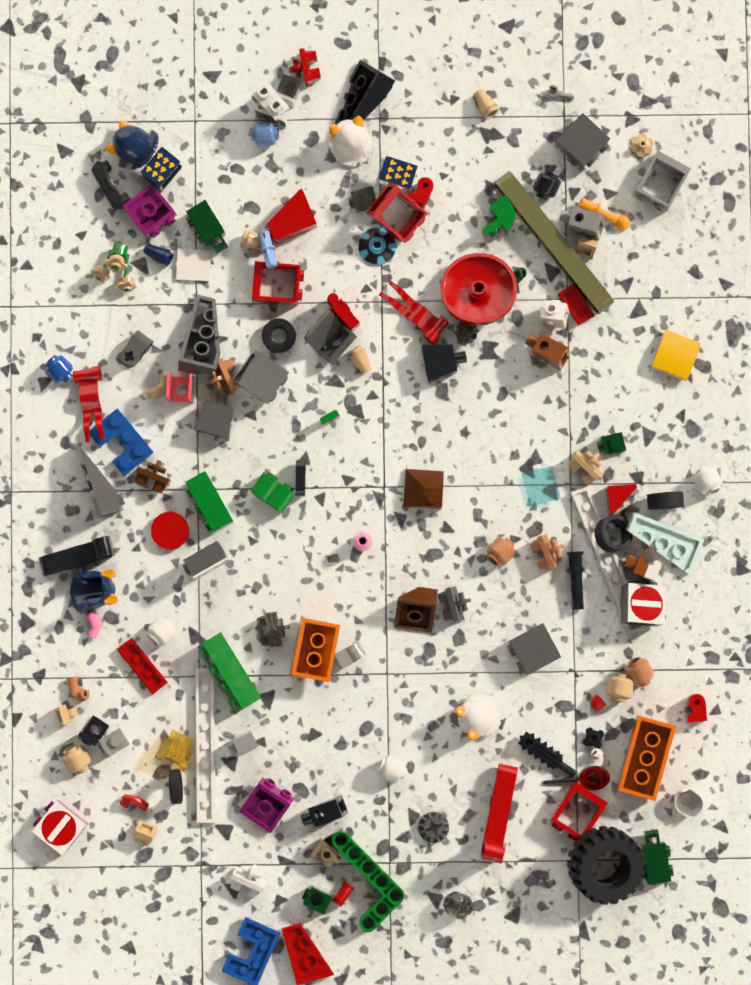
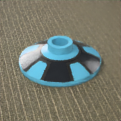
(374, 255)

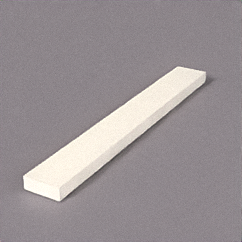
(607, 561)
(205, 747)

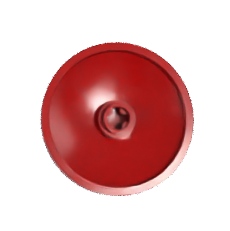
(478, 289)

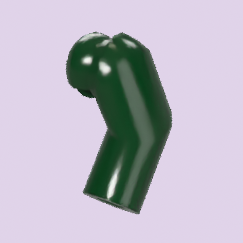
(519, 274)

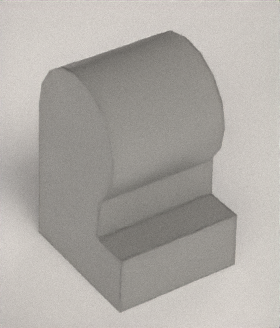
(350, 654)

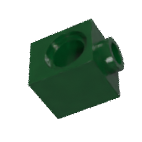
(321, 907)

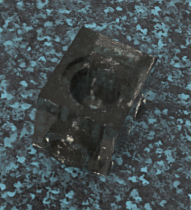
(290, 86)
(362, 199)

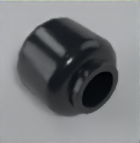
(546, 185)

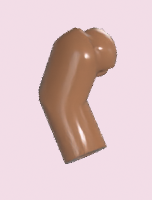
(76, 691)

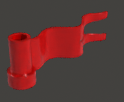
(417, 314)
(89, 398)

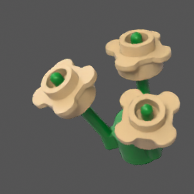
(116, 261)

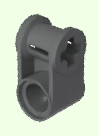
(138, 346)

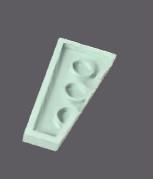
(670, 542)

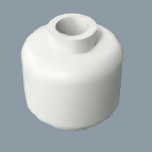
(708, 481)
(161, 631)
(392, 769)

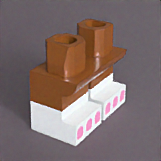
(642, 569)

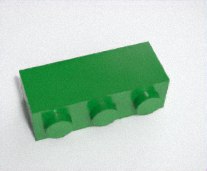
(208, 502)

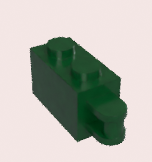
(207, 226)
(656, 859)

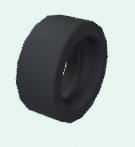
(665, 500)
(601, 538)

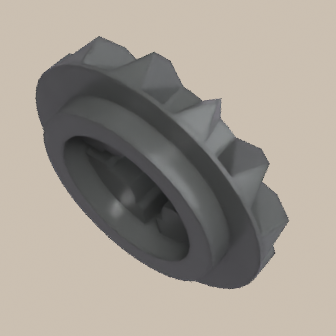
(424, 824)

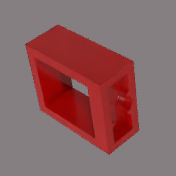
(383, 202)
(257, 283)
(589, 795)

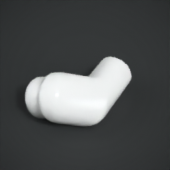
(597, 757)

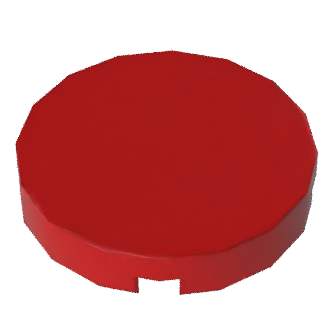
(169, 530)

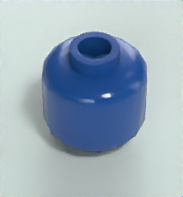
(58, 368)

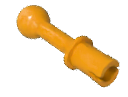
(621, 222)

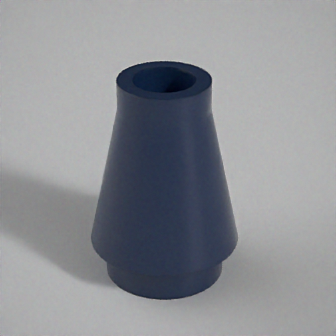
(159, 254)

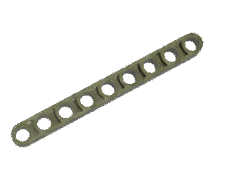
(554, 242)

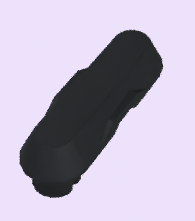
(100, 171)

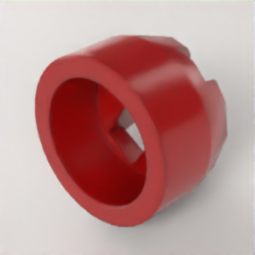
(597, 703)

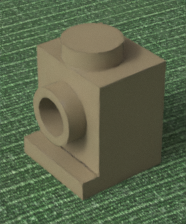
(322, 847)

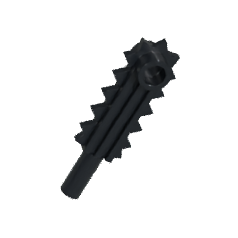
(540, 750)

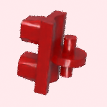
(306, 58)

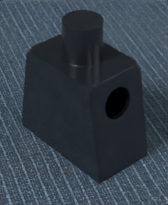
(441, 361)
(331, 809)

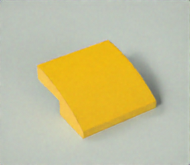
(676, 355)

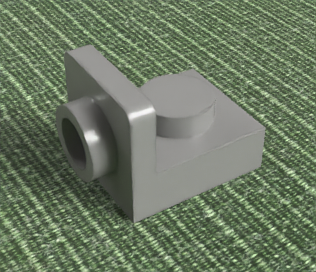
(113, 742)

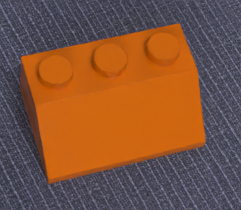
(314, 649)

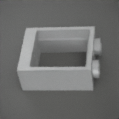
(670, 164)

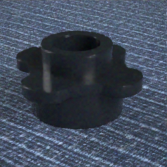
(588, 738)

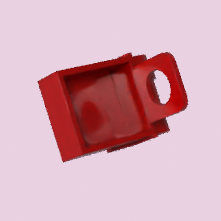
(343, 312)

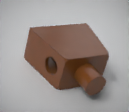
(555, 354)

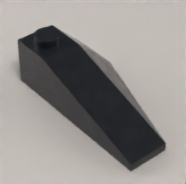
(366, 92)

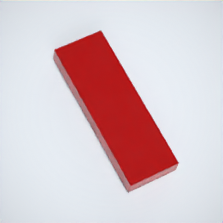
(142, 666)

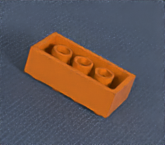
(646, 758)

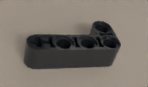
(77, 556)

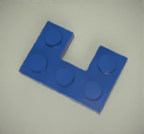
(137, 448)
(253, 968)

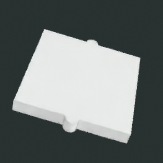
(193, 265)

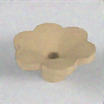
(641, 150)

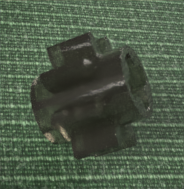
(466, 332)

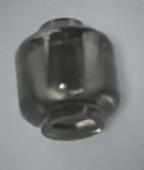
(458, 905)

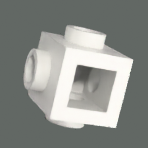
(554, 314)

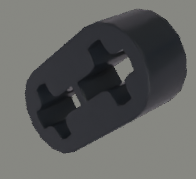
(300, 484)

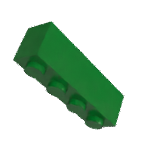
(228, 672)

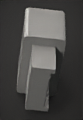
(240, 745)

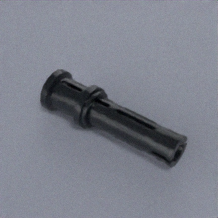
(576, 570)

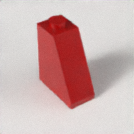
(292, 219)

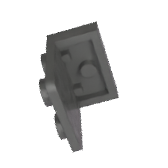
(329, 337)

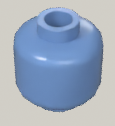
(265, 133)

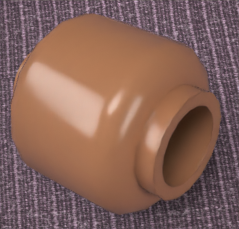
(500, 551)
(639, 671)

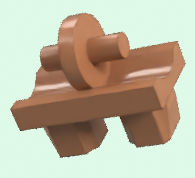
(222, 378)
(549, 560)

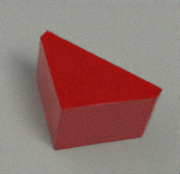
(617, 496)

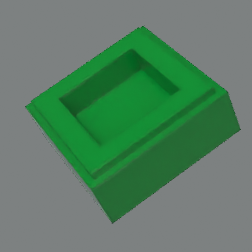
(330, 417)

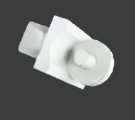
(270, 101)
(249, 878)

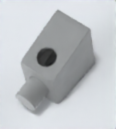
(591, 224)

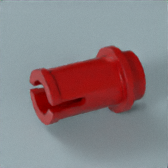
(342, 894)

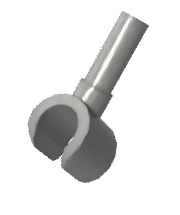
(559, 93)

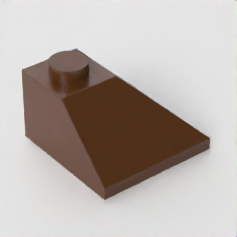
(423, 489)
(416, 609)

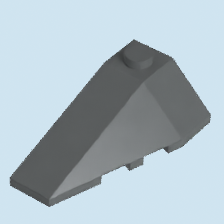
(201, 343)
(103, 494)

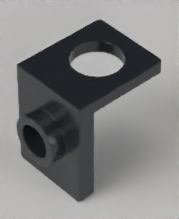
(90, 738)

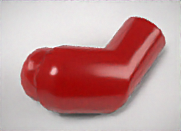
(134, 800)

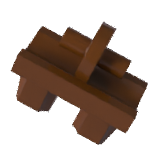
(160, 481)

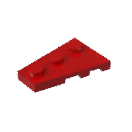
(304, 955)

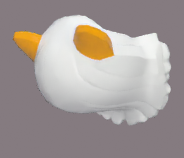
(351, 142)
(478, 716)

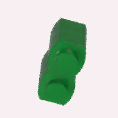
(272, 492)

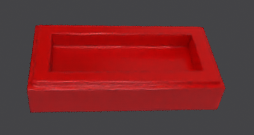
(576, 304)

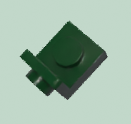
(611, 444)

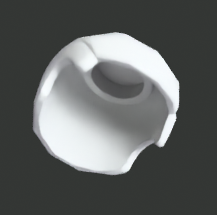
(688, 802)

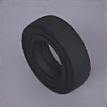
(282, 324)
(175, 786)

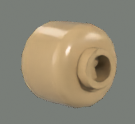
(620, 688)
(76, 759)

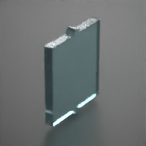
(541, 486)

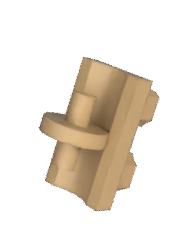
(587, 463)

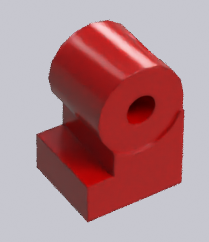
(423, 193)
(697, 708)

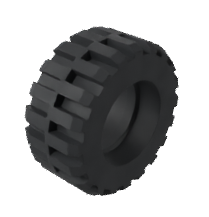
(622, 881)

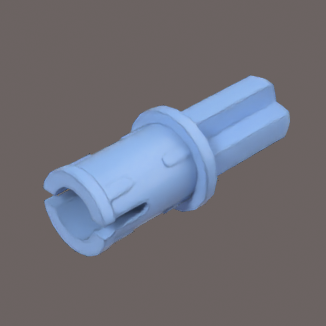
(267, 249)

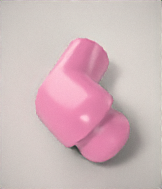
(95, 622)

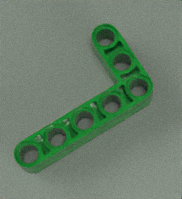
(371, 877)

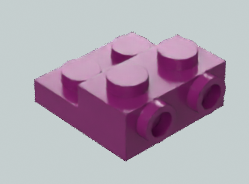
(150, 211)
(267, 804)

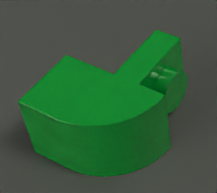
(504, 215)

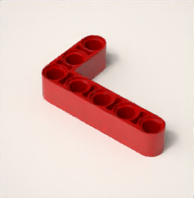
(498, 815)

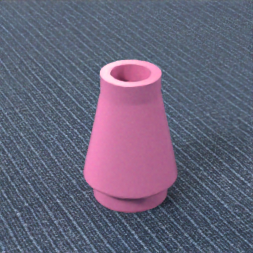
(366, 546)

